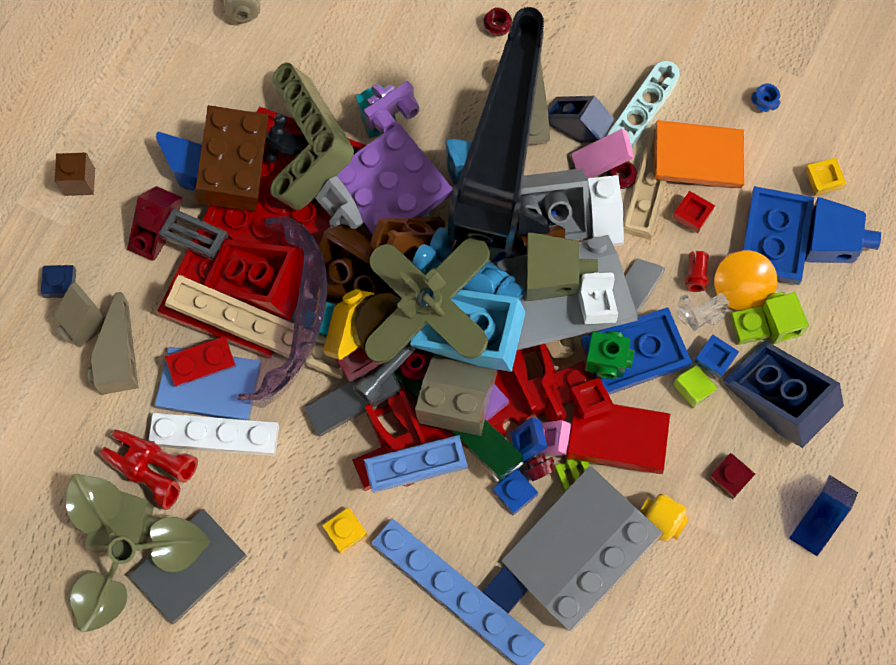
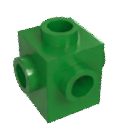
(609, 354)

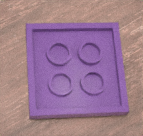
(393, 179)

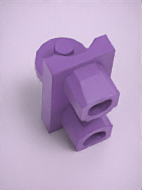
(387, 103)

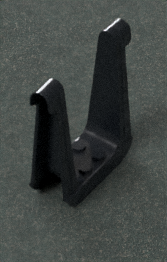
(489, 190)

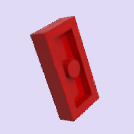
(200, 361)

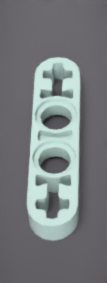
(641, 107)

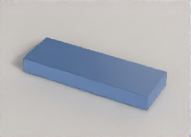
(415, 464)

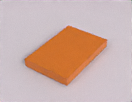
(698, 154)

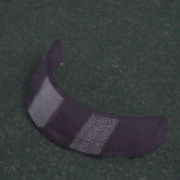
(308, 314)

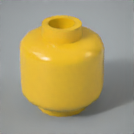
(666, 515)

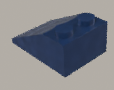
(786, 392)

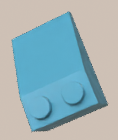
(495, 314)

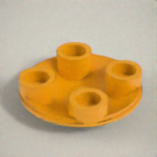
(745, 279)

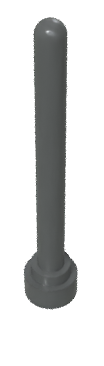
(369, 387)

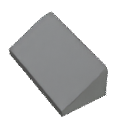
(642, 280)

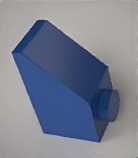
(182, 158)

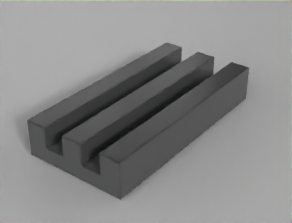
(214, 245)

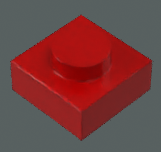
(693, 211)
(591, 398)

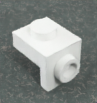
(597, 298)

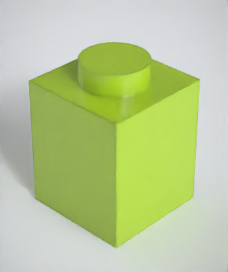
(784, 317)

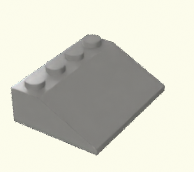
(562, 316)
(581, 548)

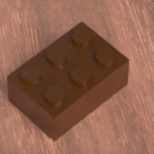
(231, 158)

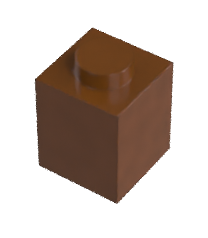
(74, 174)

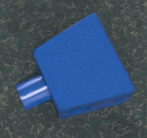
(838, 233)

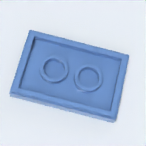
(212, 395)

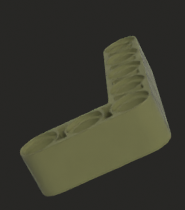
(327, 148)

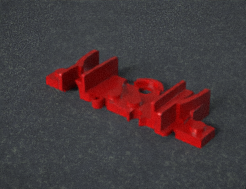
(526, 400)

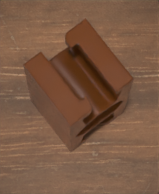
(406, 233)

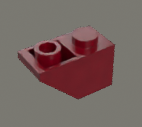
(149, 217)

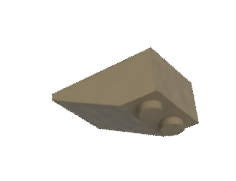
(455, 395)

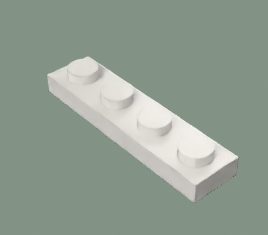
(214, 434)

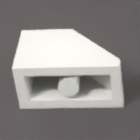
(606, 208)

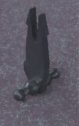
(283, 142)

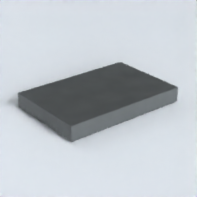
(180, 591)

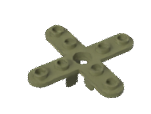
(441, 311)

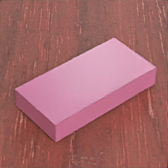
(604, 154)

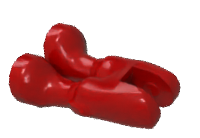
(140, 455)

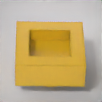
(825, 176)
(345, 530)

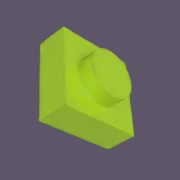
(750, 325)

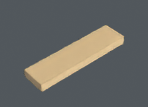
(645, 196)

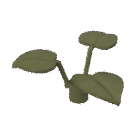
(174, 545)

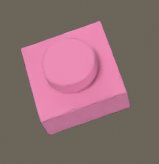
(556, 437)

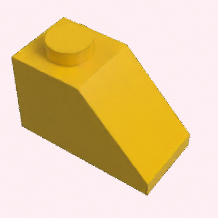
(340, 333)

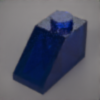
(824, 515)

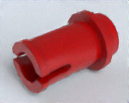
(697, 272)

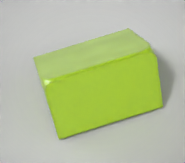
(694, 386)

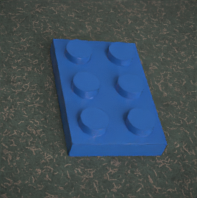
(780, 230)
(656, 347)

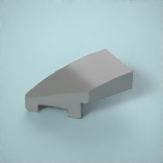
(339, 204)

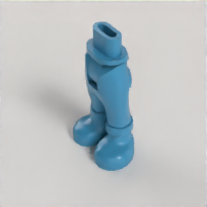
(488, 280)

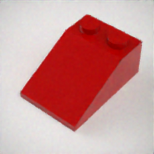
(258, 275)

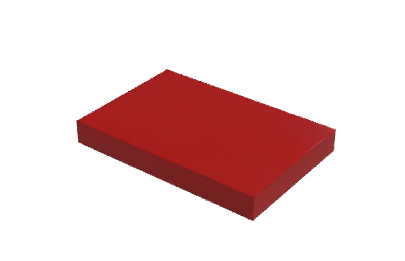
(621, 438)

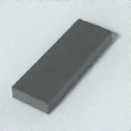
(346, 404)

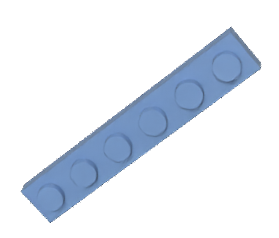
(458, 594)

